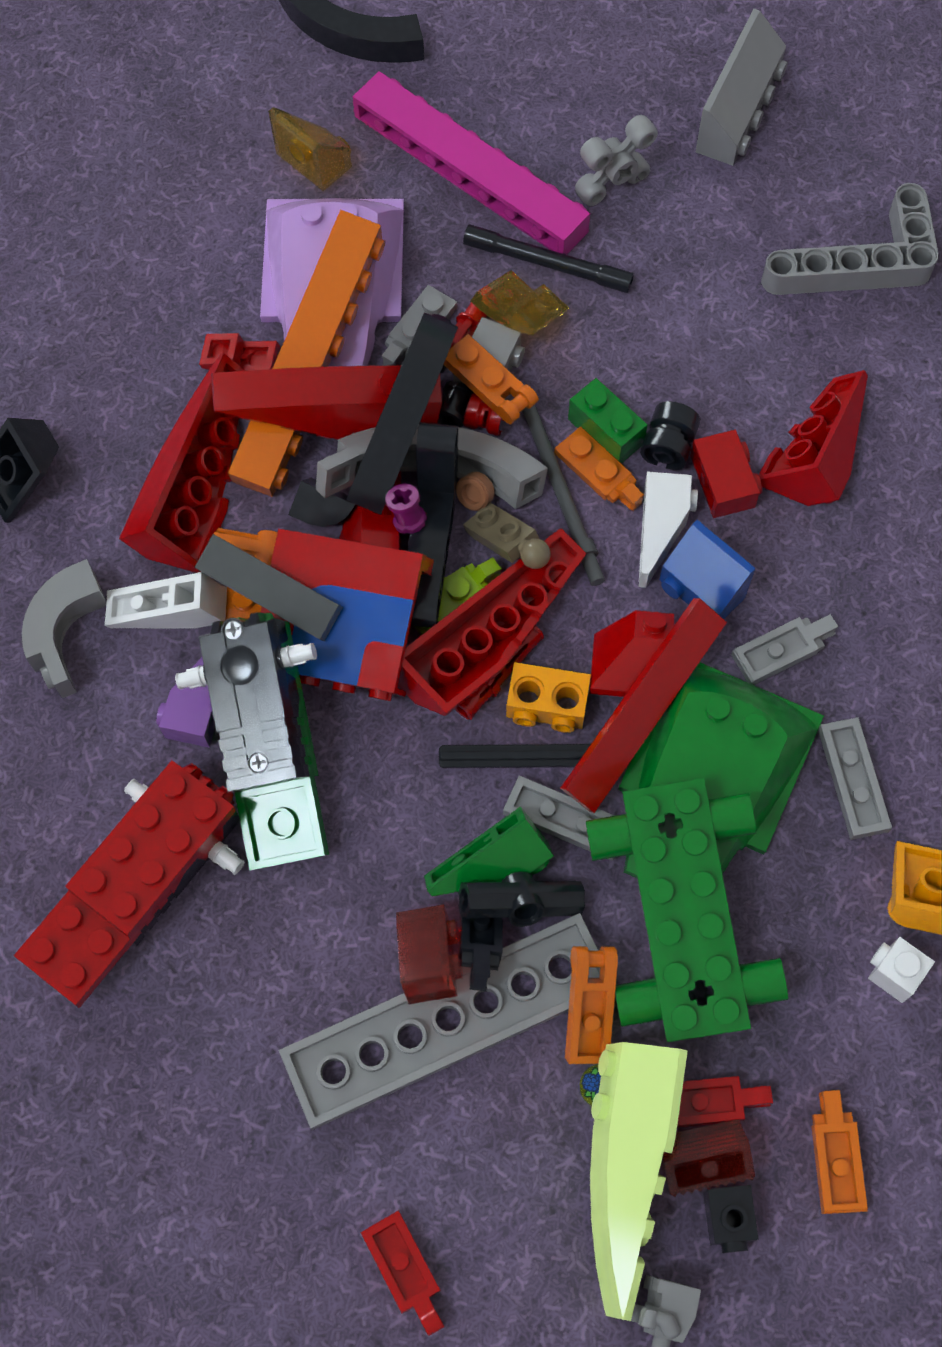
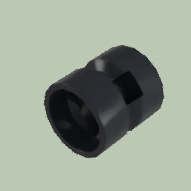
(670, 435)

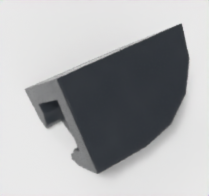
(315, 509)

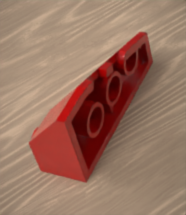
(822, 454)

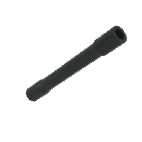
(495, 243)

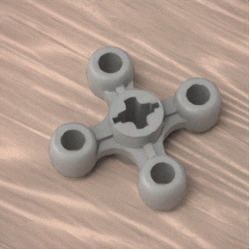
(615, 160)

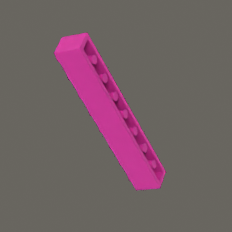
(471, 164)

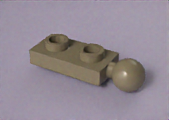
(508, 536)

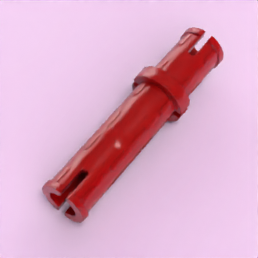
(492, 688)

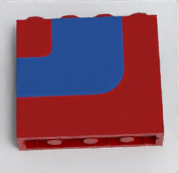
(378, 603)

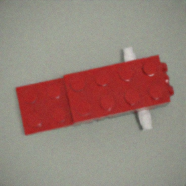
(132, 879)

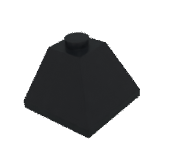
(24, 460)

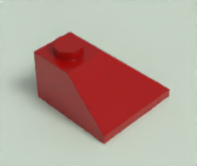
(625, 650)

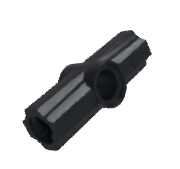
(521, 899)

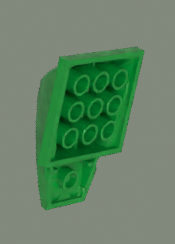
(735, 741)

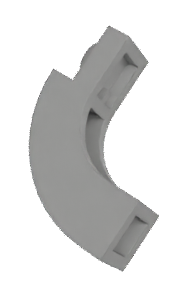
(51, 613)

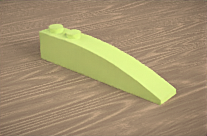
(631, 1131)

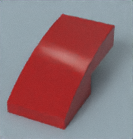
(247, 354)

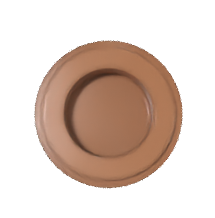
(475, 491)

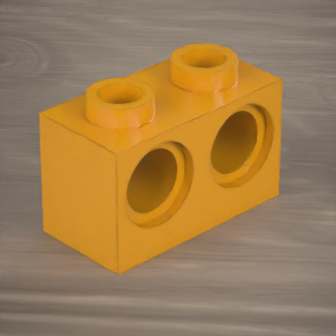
(549, 686)

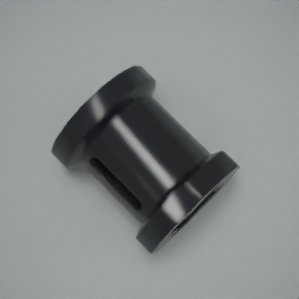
(454, 403)

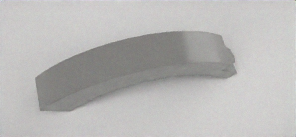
(513, 472)

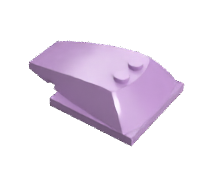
(292, 247)

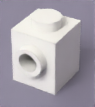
(899, 968)

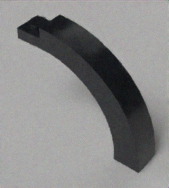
(358, 34)
(402, 412)

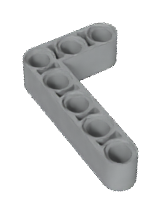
(871, 266)

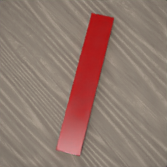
(643, 705)

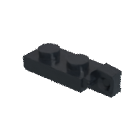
(480, 948)

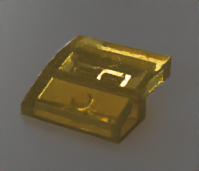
(517, 305)

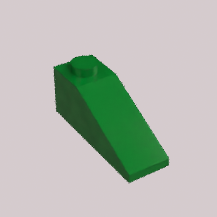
(502, 850)

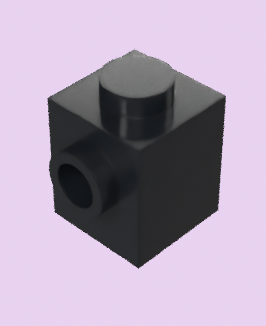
(730, 1217)

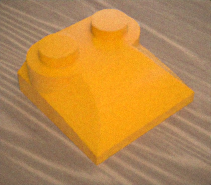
(917, 888)

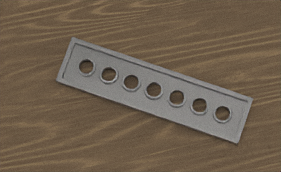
(438, 1047)

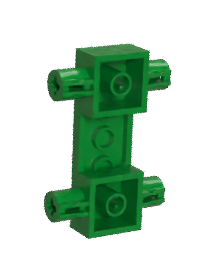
(686, 910)

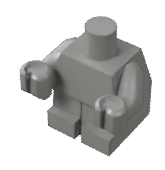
(668, 1310)

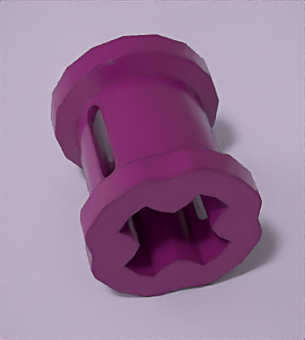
(404, 503)

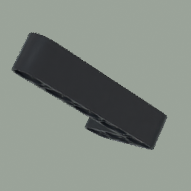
(436, 486)

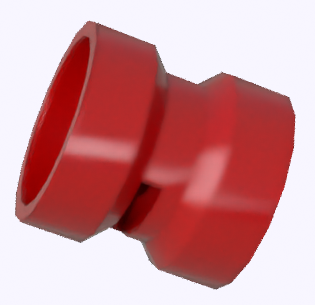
(481, 415)

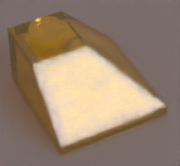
(309, 148)

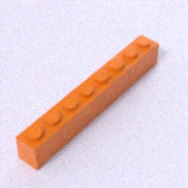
(312, 342)

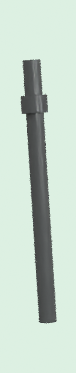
(564, 496)

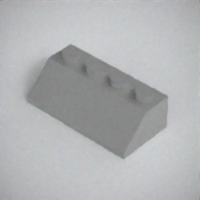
(742, 91)

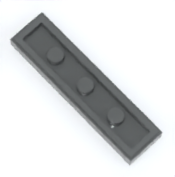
(268, 587)

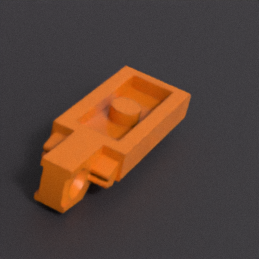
(599, 469)
(838, 1157)

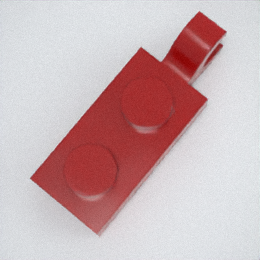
(719, 1101)
(404, 1269)

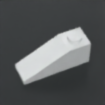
(665, 514)
(167, 603)

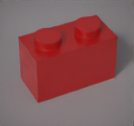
(725, 473)

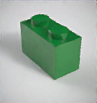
(607, 420)

